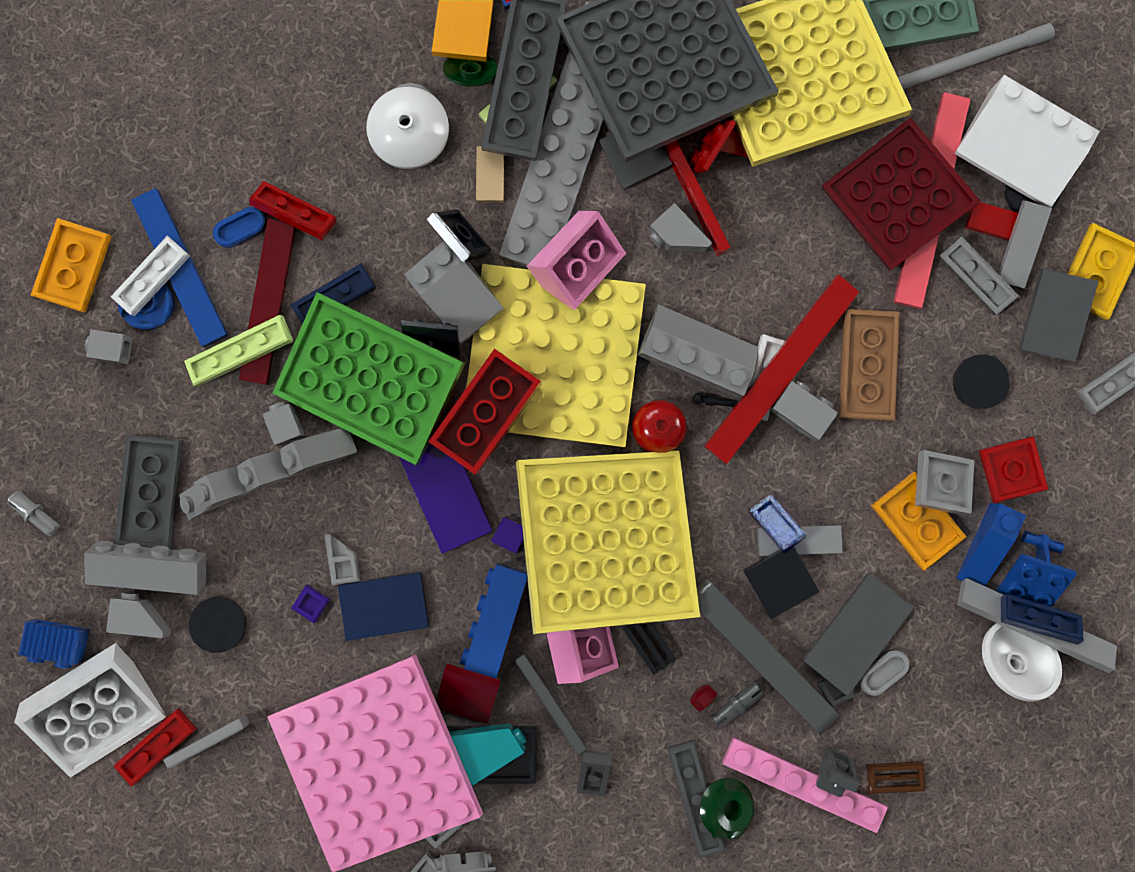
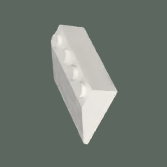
(1026, 141)
(90, 711)

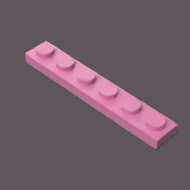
(802, 784)

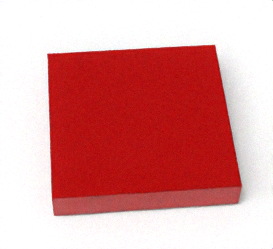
(1013, 469)

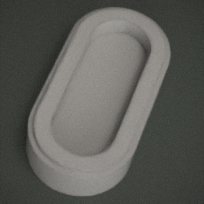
(884, 672)

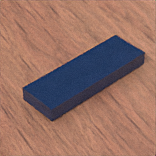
(343, 289)
(1041, 619)

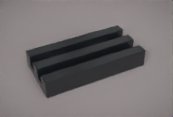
(661, 663)

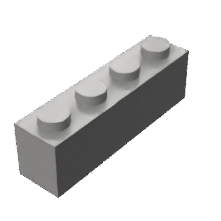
(145, 567)

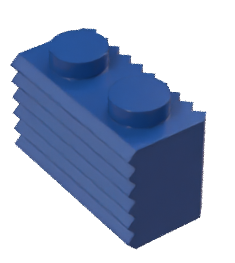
(53, 643)

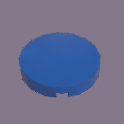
(154, 313)

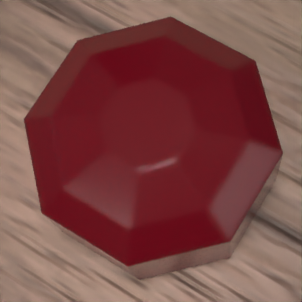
(702, 697)

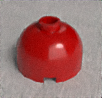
(659, 426)

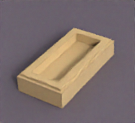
(489, 177)

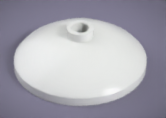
(410, 144)
(1035, 665)

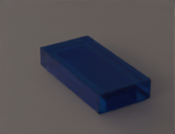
(777, 523)

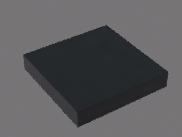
(459, 234)
(781, 581)

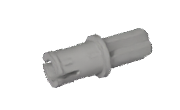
(33, 513)

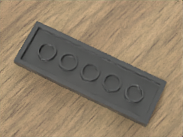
(523, 78)

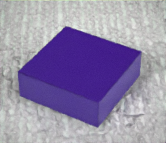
(508, 535)
(310, 603)

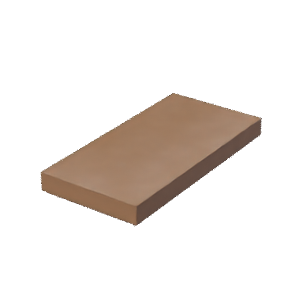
(869, 365)

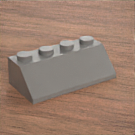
(699, 352)

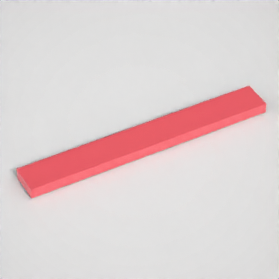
(946, 138)

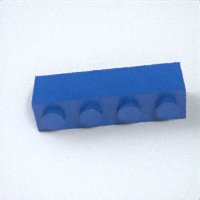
(495, 621)

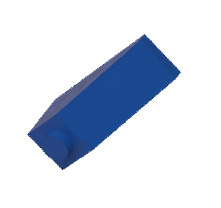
(991, 543)

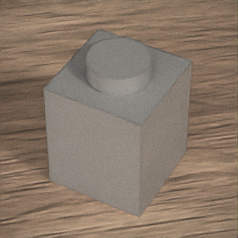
(108, 346)
(283, 424)

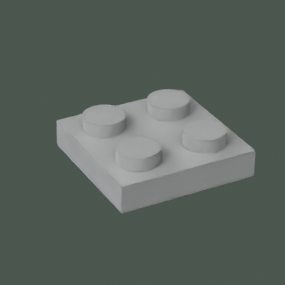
(944, 482)

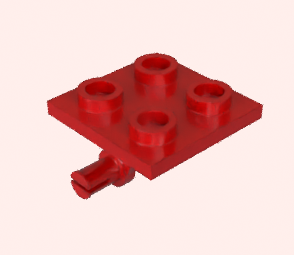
(716, 139)

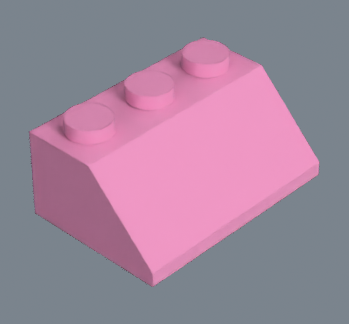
(577, 258)
(582, 654)

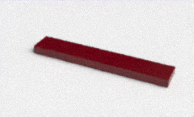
(269, 291)

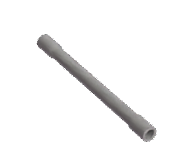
(1027, 39)

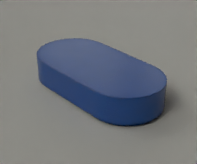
(239, 227)

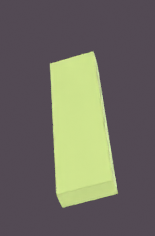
(238, 350)

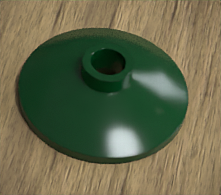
(470, 72)

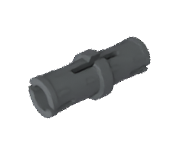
(737, 705)

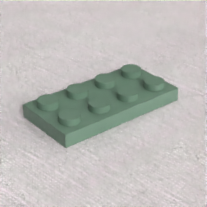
(921, 21)

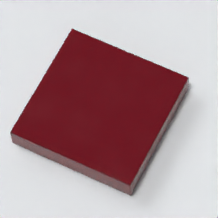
(467, 693)

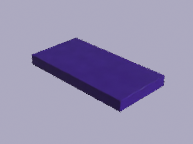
(447, 499)

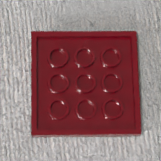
(900, 194)

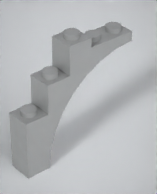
(265, 470)

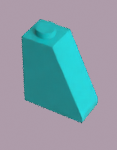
(487, 748)

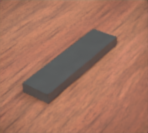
(551, 703)
(692, 787)

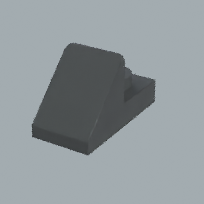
(593, 772)
(837, 773)

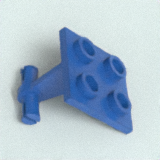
(1037, 577)

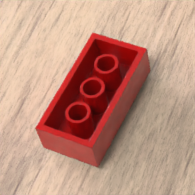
(485, 412)

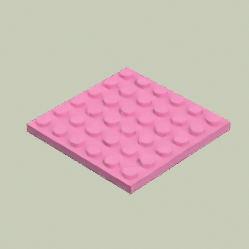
(375, 764)

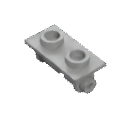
(473, 862)

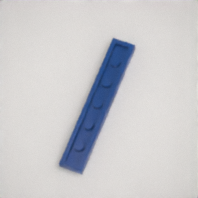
(186, 279)

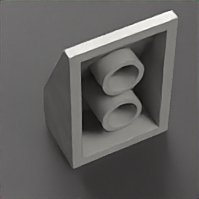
(454, 290)

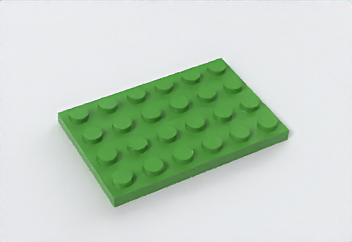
(368, 378)

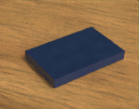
(383, 606)

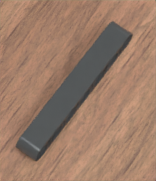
(765, 658)

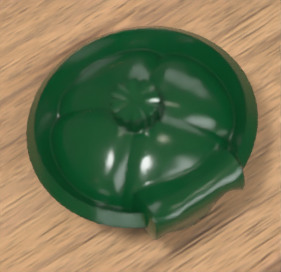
(727, 808)

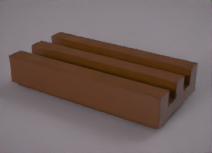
(871, 777)

